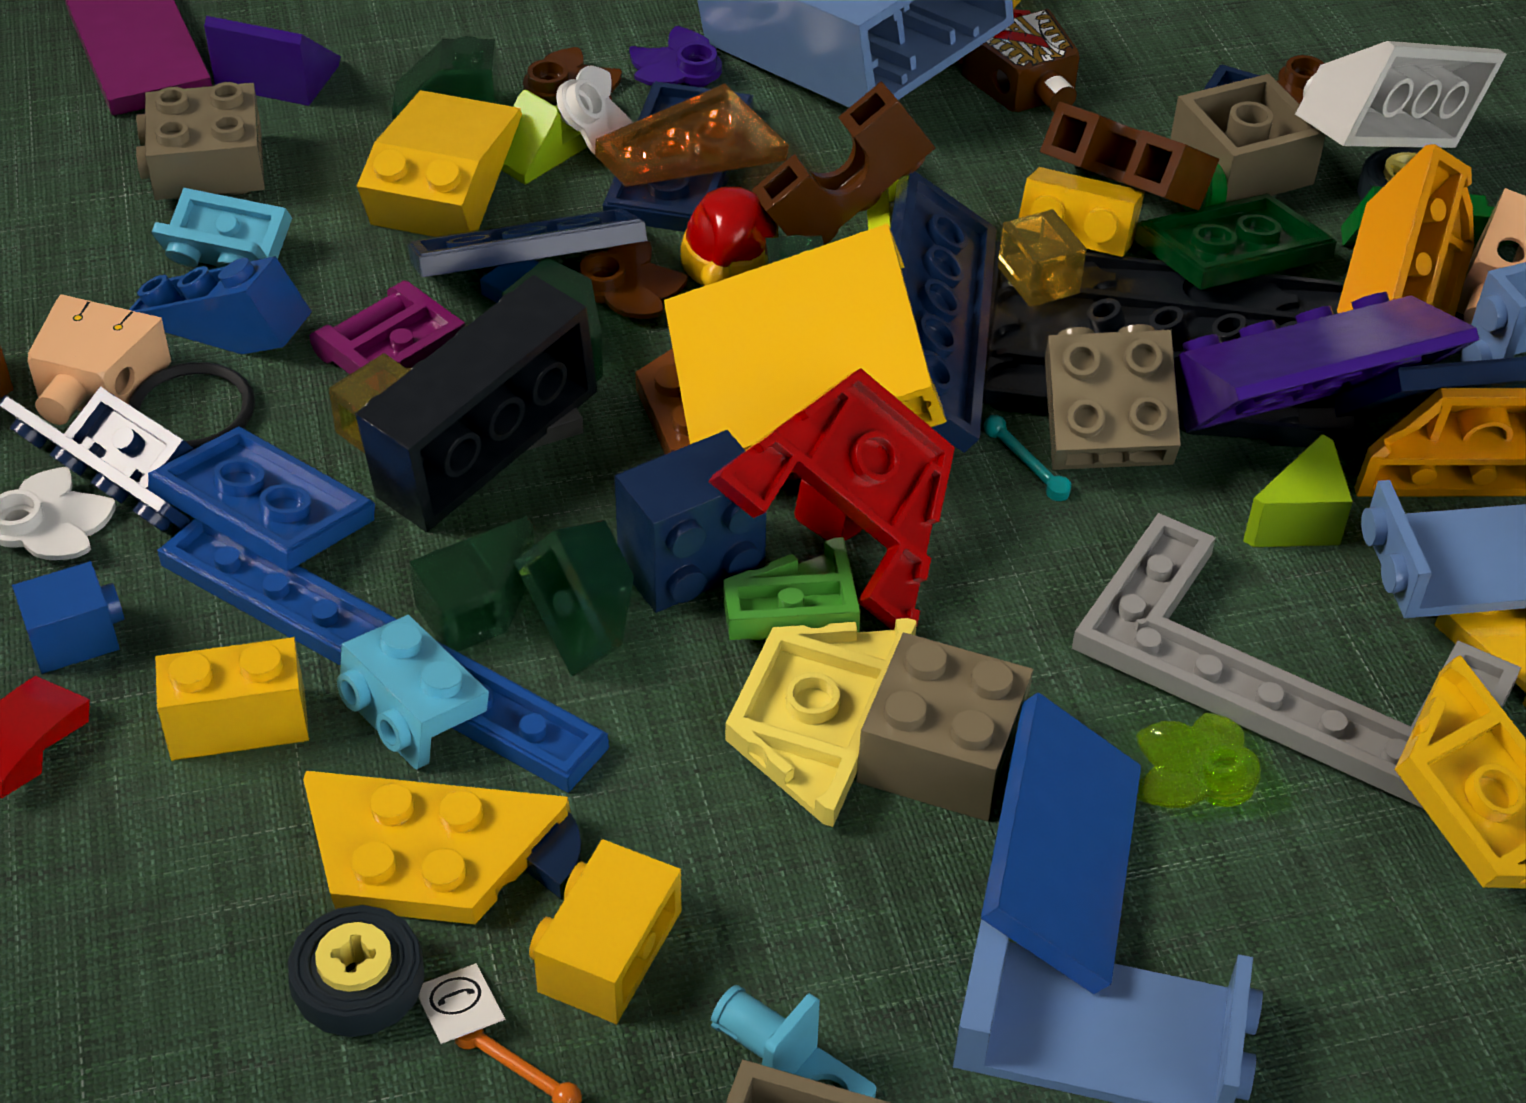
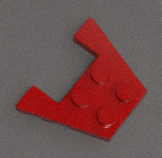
(871, 464)

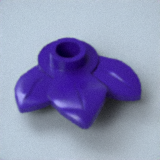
(685, 60)

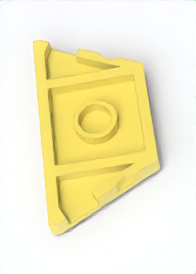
(808, 706)

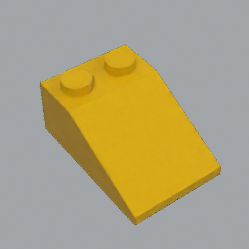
(437, 164)

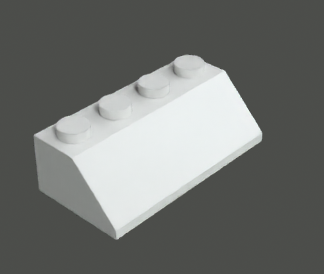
(1399, 94)

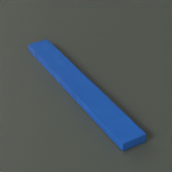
(325, 616)

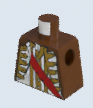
(1026, 64)

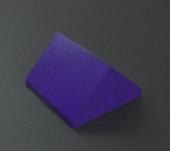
(277, 61)

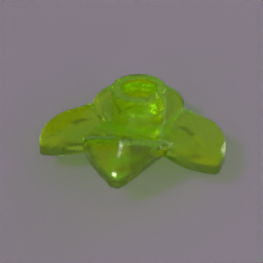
(1197, 763)

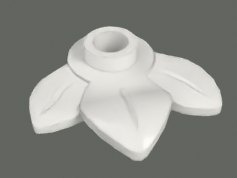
(587, 105)
(52, 517)

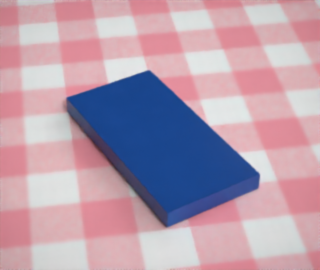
(1063, 844)

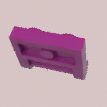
(401, 325)

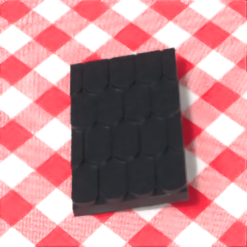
(1151, 293)

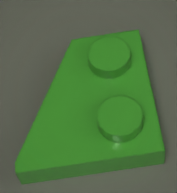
(792, 594)

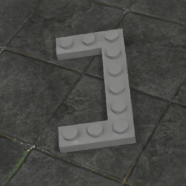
(1134, 634)

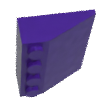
(1311, 358)

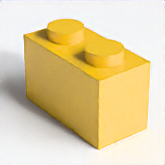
(1094, 210)
(231, 698)
(606, 930)

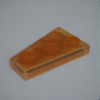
(691, 139)

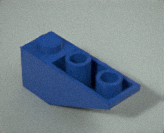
(228, 307)

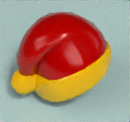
(726, 235)

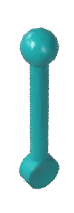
(1057, 487)

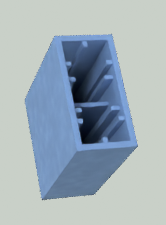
(853, 44)

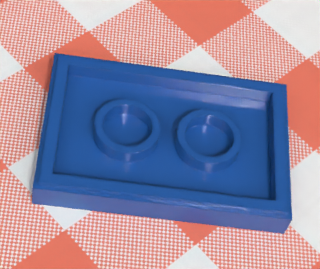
(262, 498)

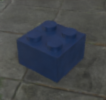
(680, 528)

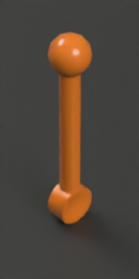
(560, 1093)

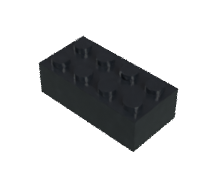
(478, 402)

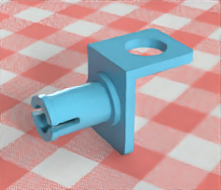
(784, 1042)

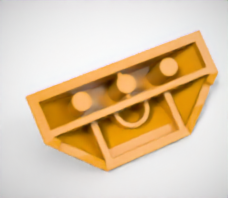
(1416, 235)
(1453, 446)

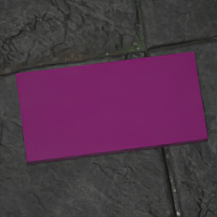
(136, 49)

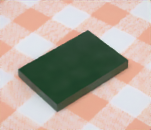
(1234, 240)

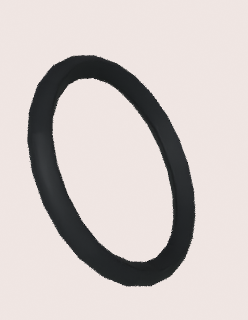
(201, 368)

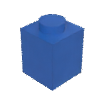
(69, 616)

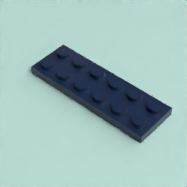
(949, 287)

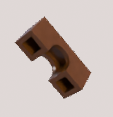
(883, 150)
(1130, 155)

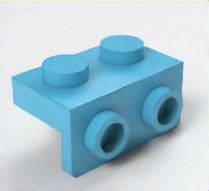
(221, 230)
(407, 687)

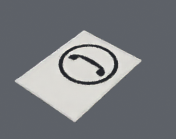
(459, 1003)

